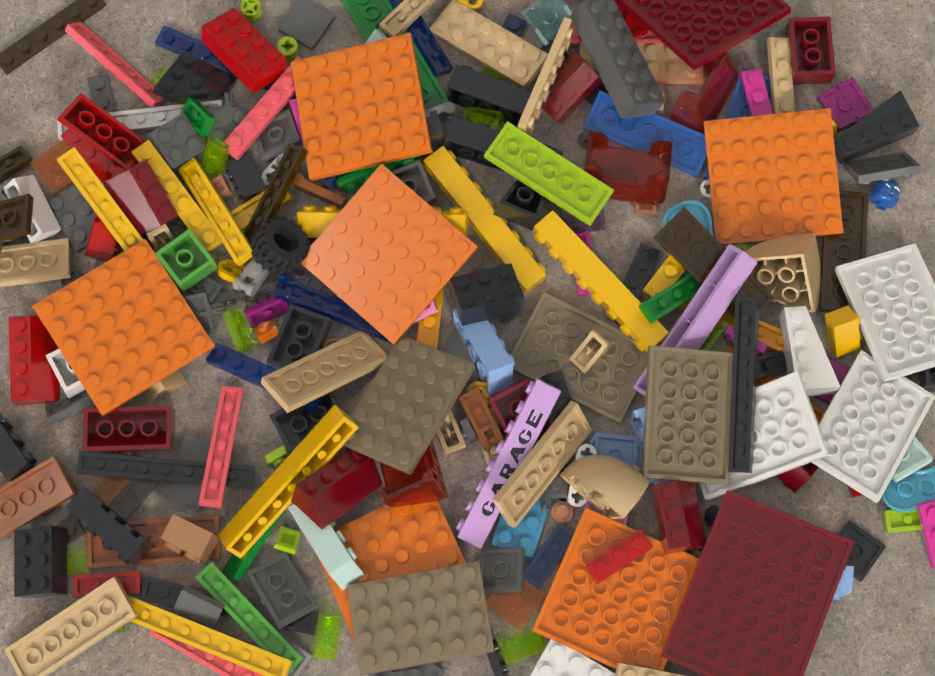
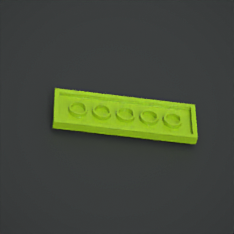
(548, 173)

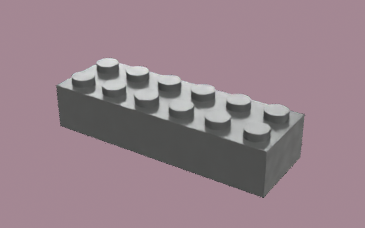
(617, 58)

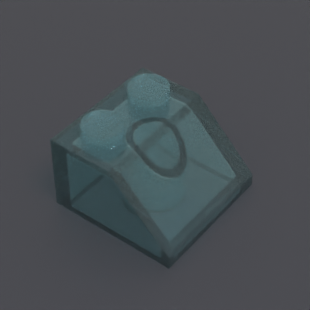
(546, 17)

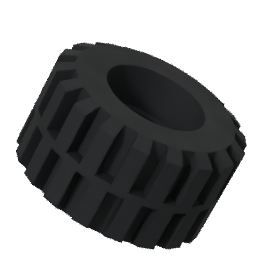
(273, 257)

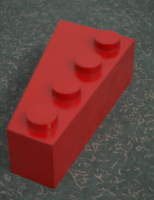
(101, 242)

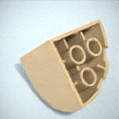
(789, 269)
(606, 483)

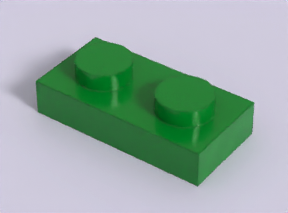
(198, 116)

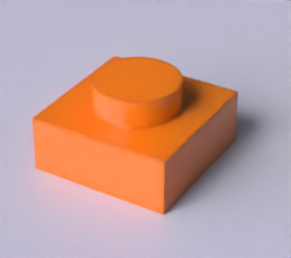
(266, 331)

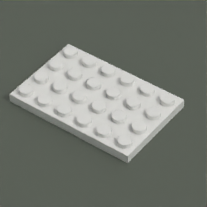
(895, 309)
(870, 426)
(783, 435)

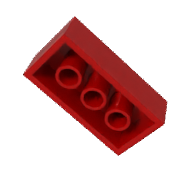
(243, 50)

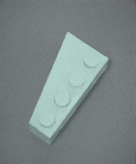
(330, 549)

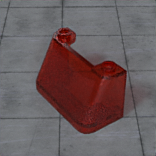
(694, 109)
(631, 173)
(422, 486)

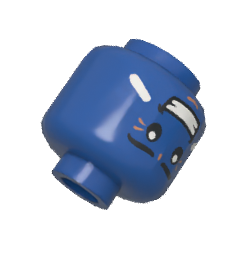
(885, 194)

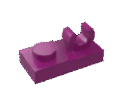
(265, 311)

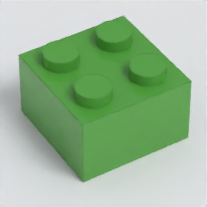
(186, 260)

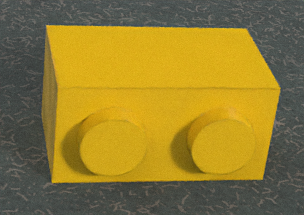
(843, 331)

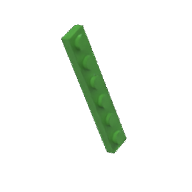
(246, 614)

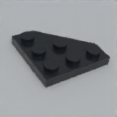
(193, 79)

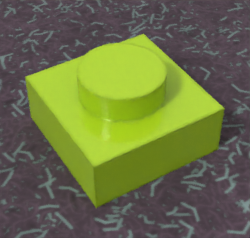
(277, 456)
(287, 540)

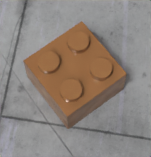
(190, 538)

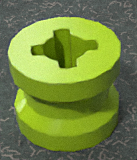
(251, 5)
(289, 53)

